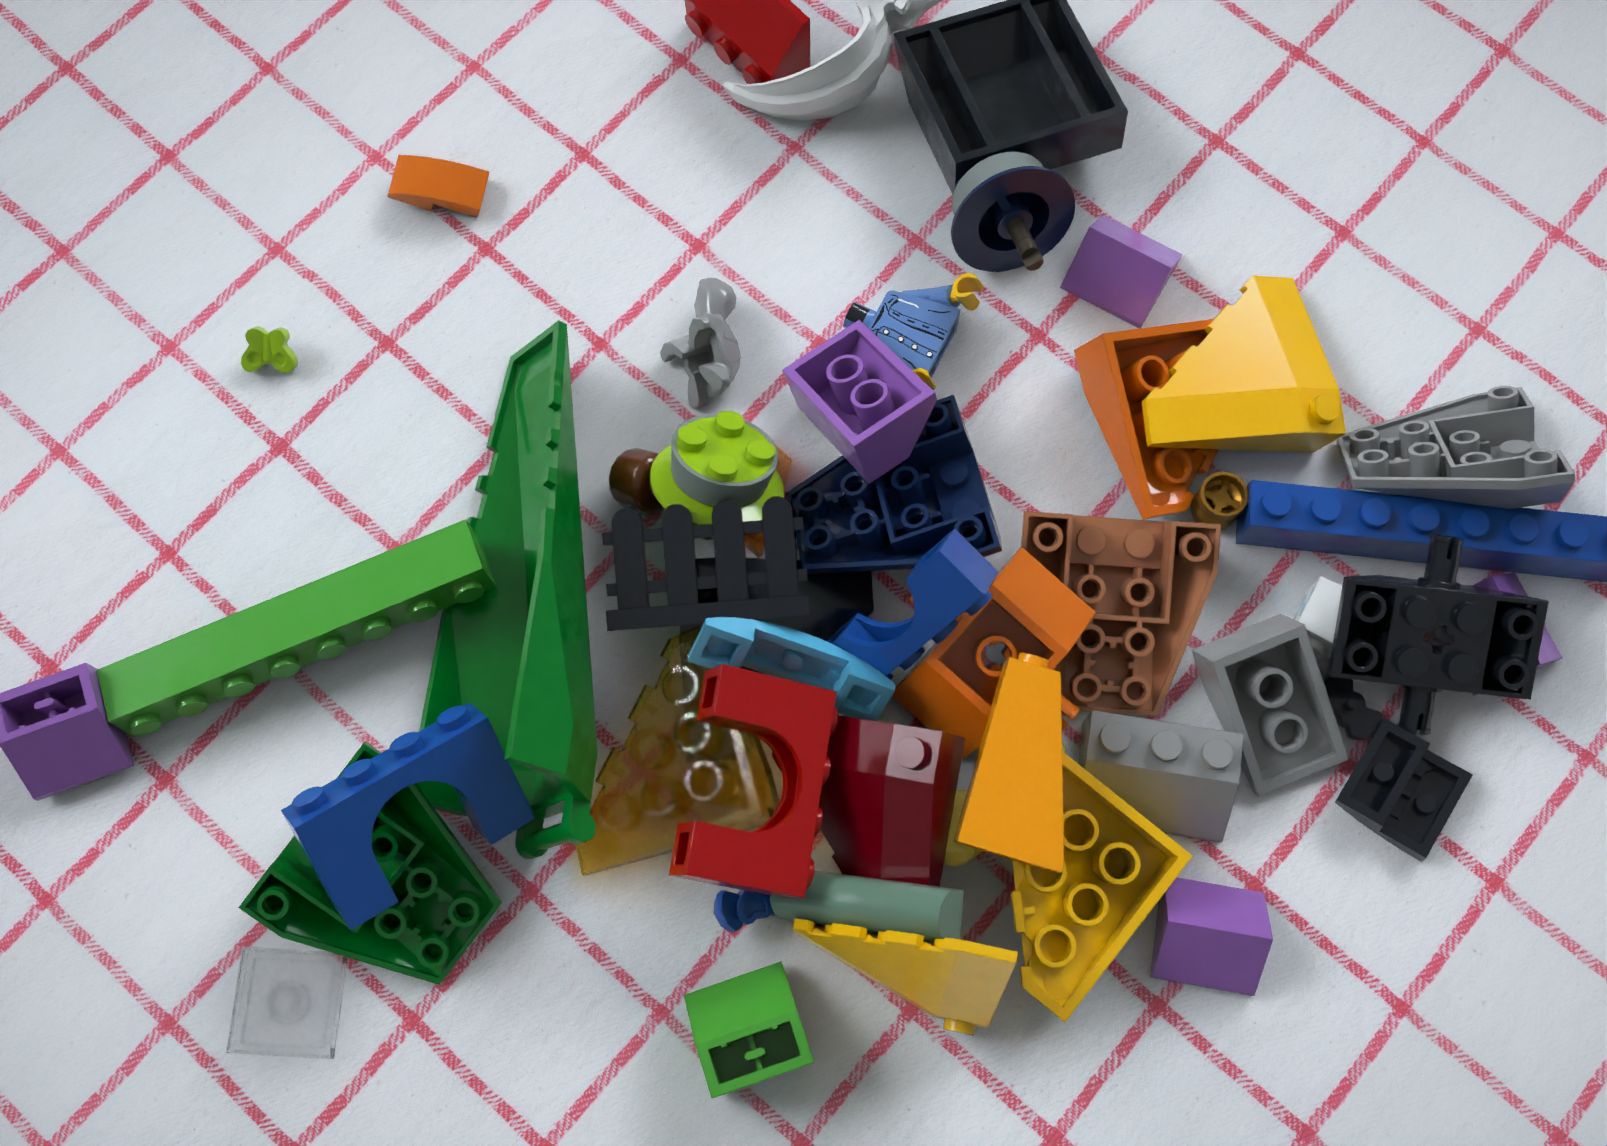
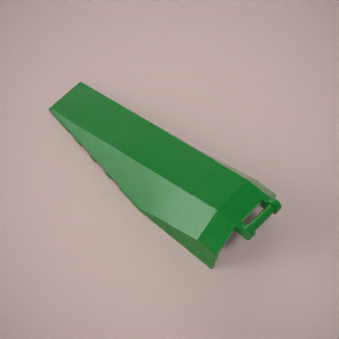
(526, 642)

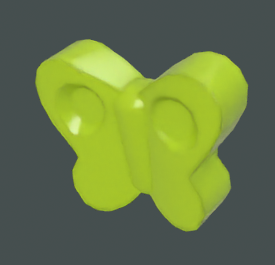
(268, 348)

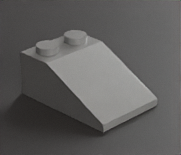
(1274, 694)

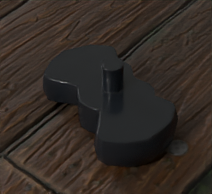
(1351, 709)

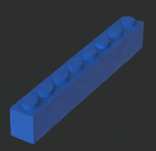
(1401, 528)

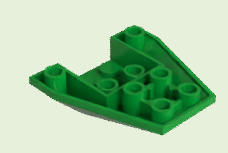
(433, 877)

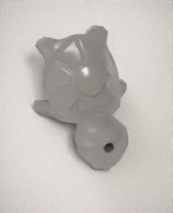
(711, 348)

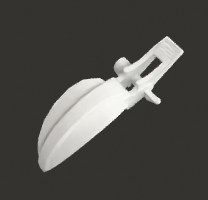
(841, 78)

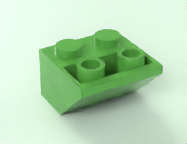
(747, 1030)

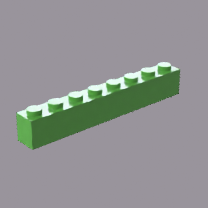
(295, 629)

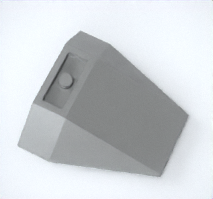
(1462, 453)

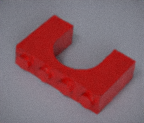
(797, 728)

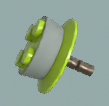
(714, 462)

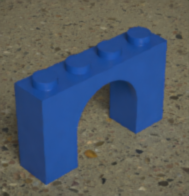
(338, 818)

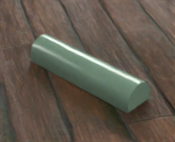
(877, 905)

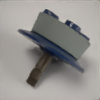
(1009, 212)

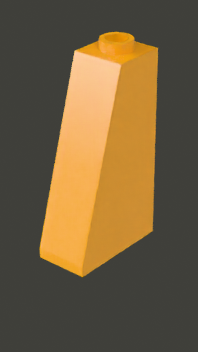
(1018, 771)

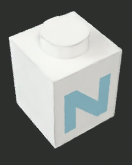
(1320, 614)

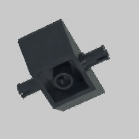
(1476, 645)

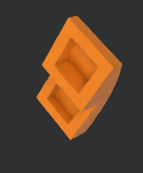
(440, 182)

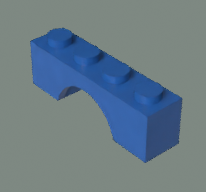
(943, 586)

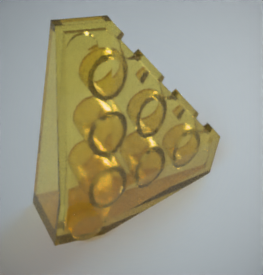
(675, 772)

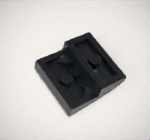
(1403, 790)

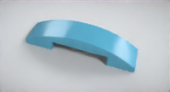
(794, 657)

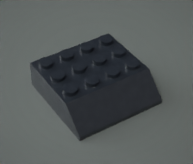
(1009, 81)

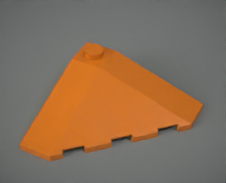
(1116, 378)

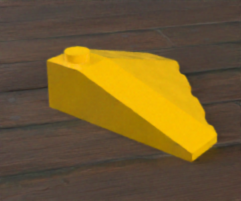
(1251, 381)
(1108, 885)
(944, 979)

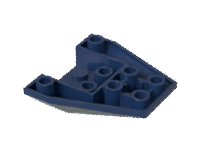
(901, 512)

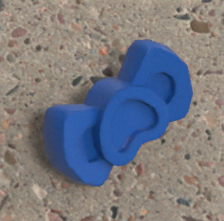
(741, 908)

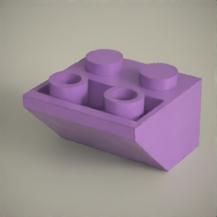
(61, 732)

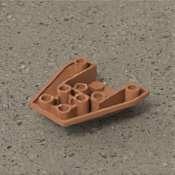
(1147, 597)

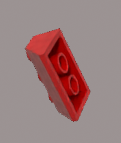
(756, 36)

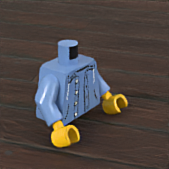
(919, 322)

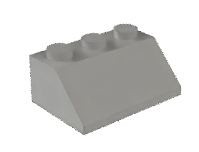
(1166, 770)

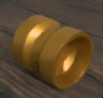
(1225, 492)

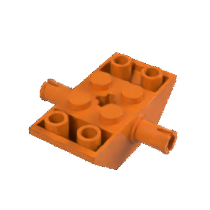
(1026, 613)

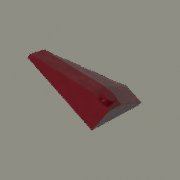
(890, 799)

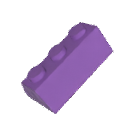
(862, 399)

